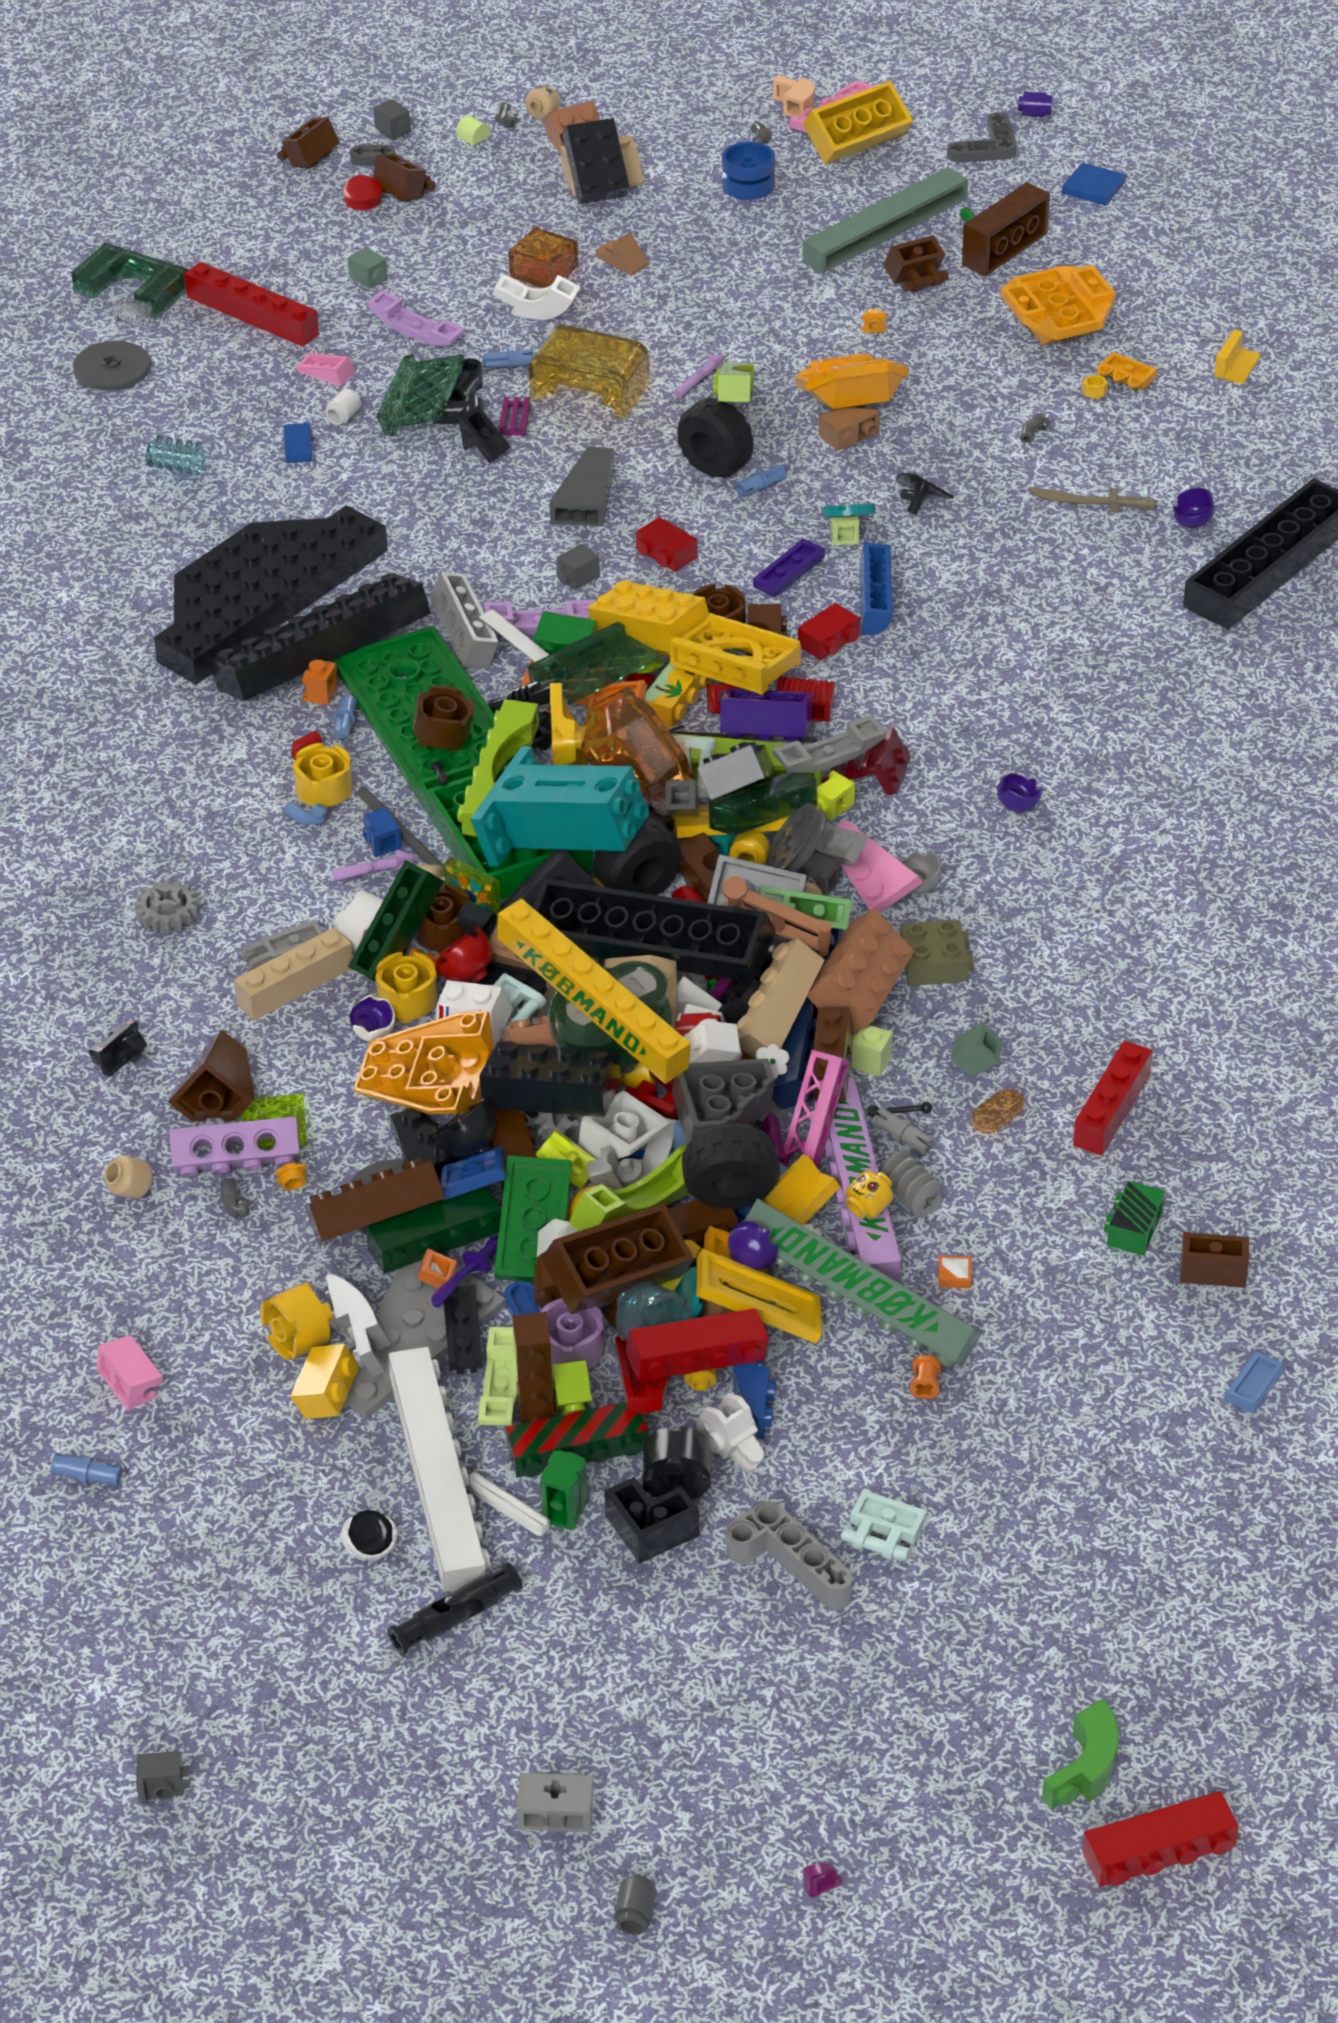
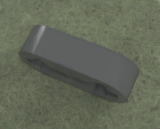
(366, 154)

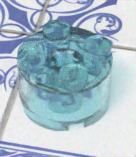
(648, 1306)

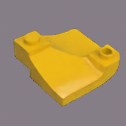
(566, 732)

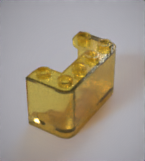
(591, 363)

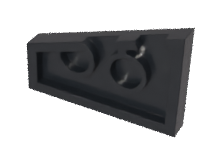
(414, 1136)

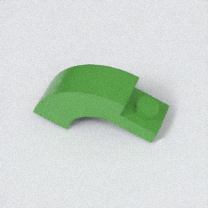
(1089, 1774)

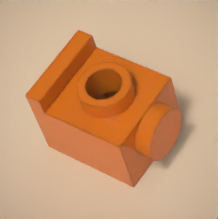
(320, 682)

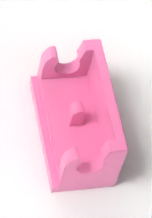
(128, 1371)

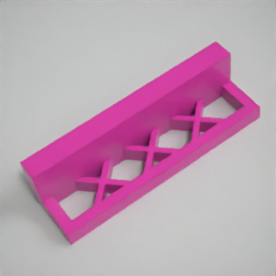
(825, 1108)

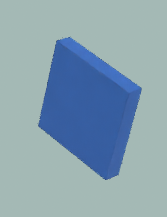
(1093, 184)
(473, 1172)

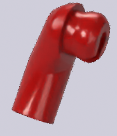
(309, 739)

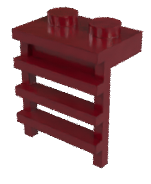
(885, 760)

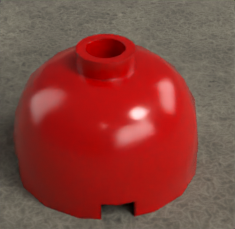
(466, 958)

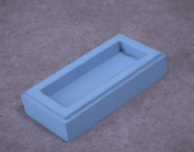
(1254, 1382)

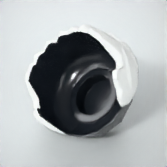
(369, 1535)

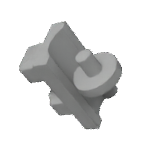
(612, 1172)

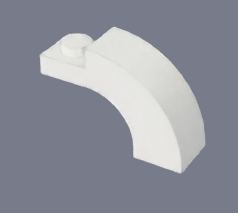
(536, 302)

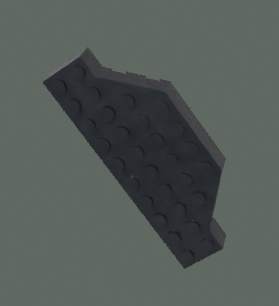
(261, 583)

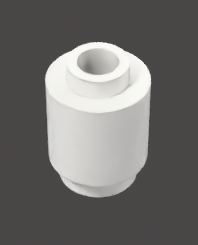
(343, 406)

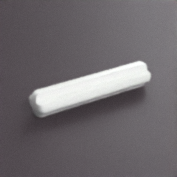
(508, 1504)

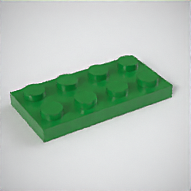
(532, 1197)

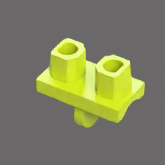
(560, 1147)

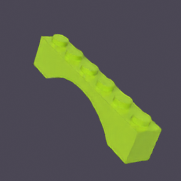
(734, 382)
(513, 727)
(658, 1187)

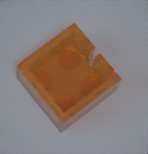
(542, 257)

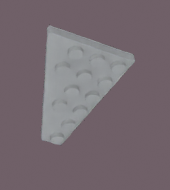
(413, 1324)

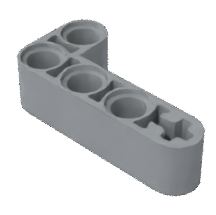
(788, 1542)

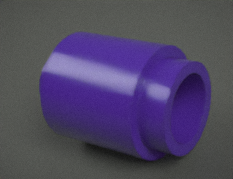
(1035, 104)

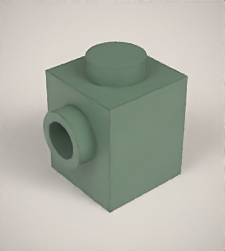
(367, 267)
(977, 1050)

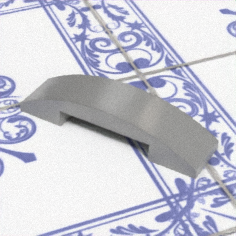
(832, 751)

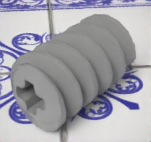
(912, 1183)

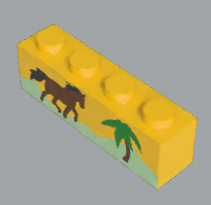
(674, 693)

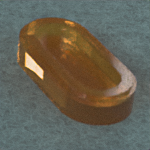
(997, 1111)

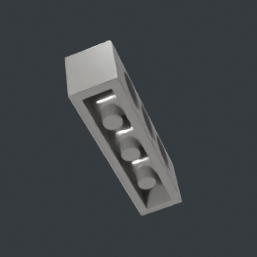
(460, 615)

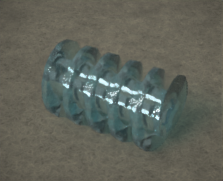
(175, 456)

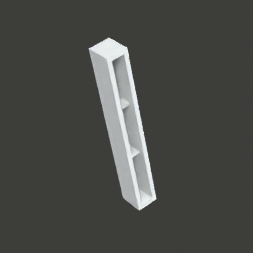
(437, 1469)

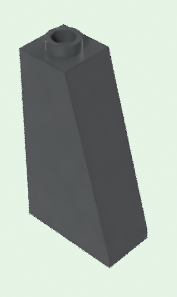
(585, 491)

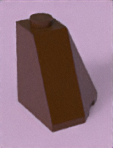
(216, 1083)

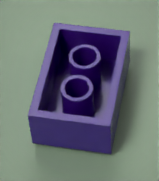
(766, 714)

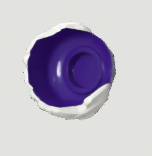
(372, 1018)

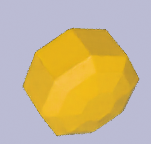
(1094, 386)

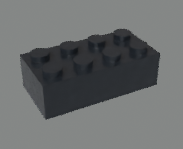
(551, 1079)

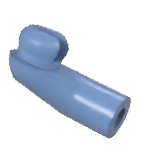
(306, 817)

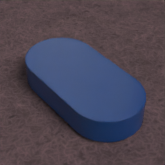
(520, 1298)

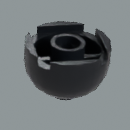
(468, 1132)

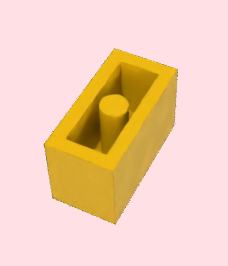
(325, 1381)

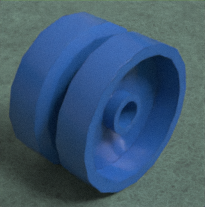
(748, 170)

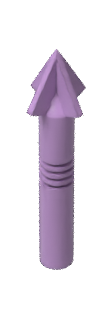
(713, 363)
(380, 865)

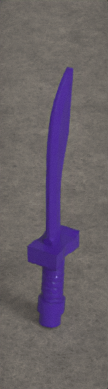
(473, 1262)

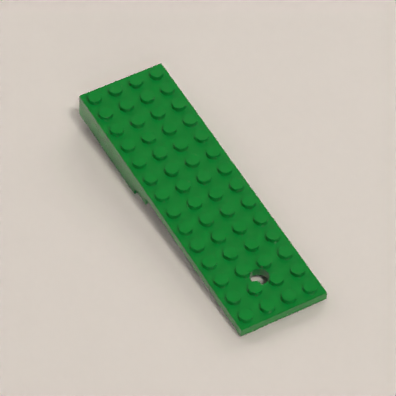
(390, 710)

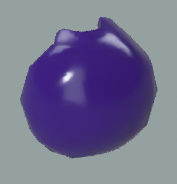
(1194, 507)
(1018, 793)
(750, 1246)

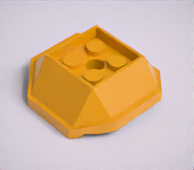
(1060, 301)
(851, 380)

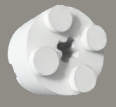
(357, 917)

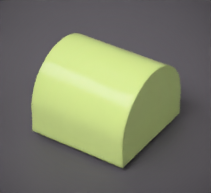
(472, 130)
(844, 530)

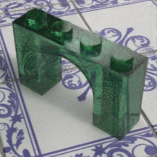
(112, 263)

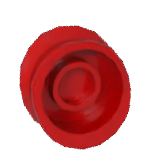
(362, 192)

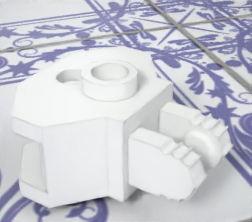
(732, 1432)

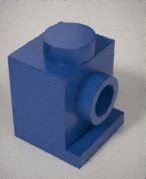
(382, 832)

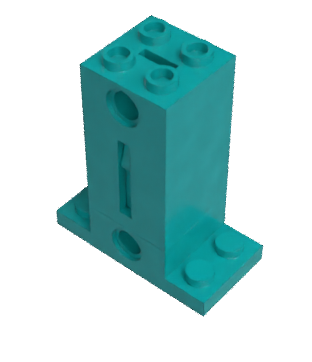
(559, 808)

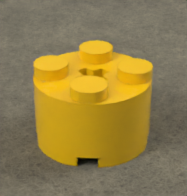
(322, 775)
(408, 985)
(296, 1321)

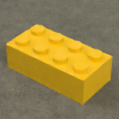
(857, 122)
(649, 612)

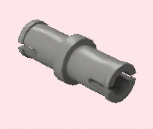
(903, 1131)

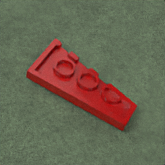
(643, 1395)

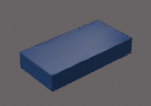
(297, 443)

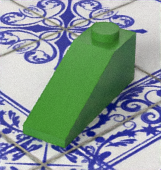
(821, 907)

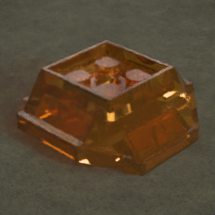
(630, 733)

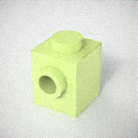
(871, 1050)

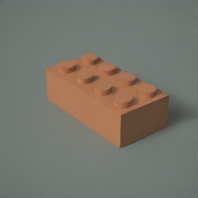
(862, 969)

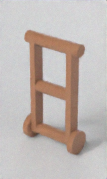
(736, 892)

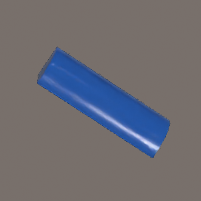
(875, 588)

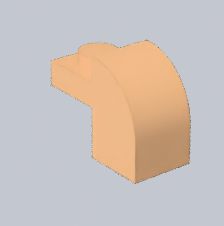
(794, 95)

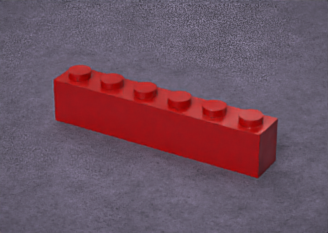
(252, 304)

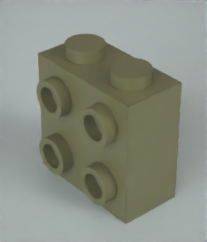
(938, 953)

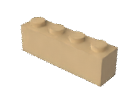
(293, 973)
(779, 996)

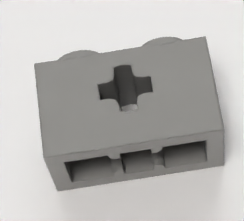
(555, 1802)

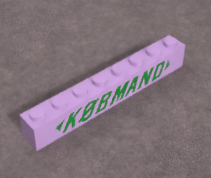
(850, 1155)

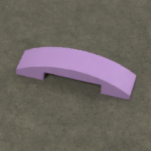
(390, 311)
(528, 620)

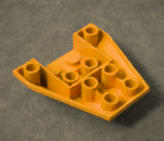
(430, 1064)

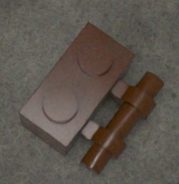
(309, 143)
(401, 177)
(916, 264)

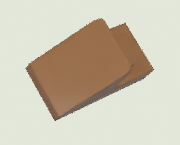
(623, 254)

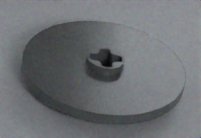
(111, 365)

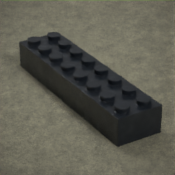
(1265, 556)
(319, 635)
(628, 924)

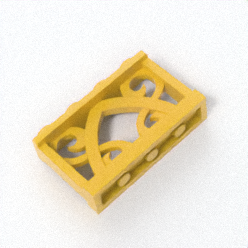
(770, 652)

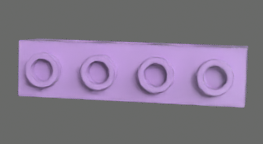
(218, 1137)

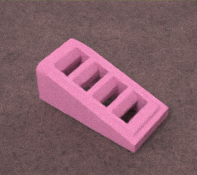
(328, 367)

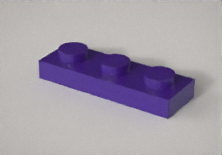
(788, 567)

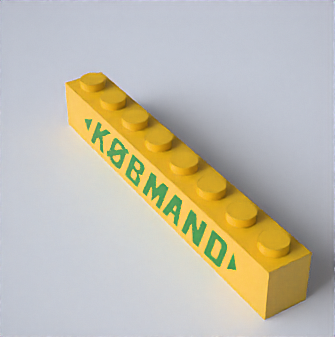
(593, 991)

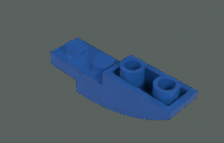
(754, 1386)

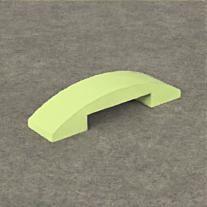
(500, 1380)

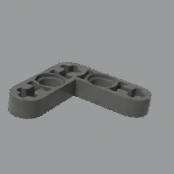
(993, 148)

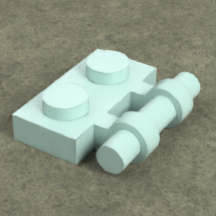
(886, 1517)

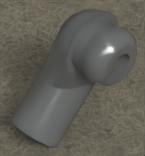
(504, 115)
(762, 133)
(1029, 427)
(228, 1196)

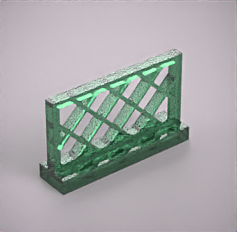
(404, 389)
(593, 652)

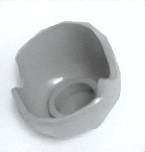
(926, 867)

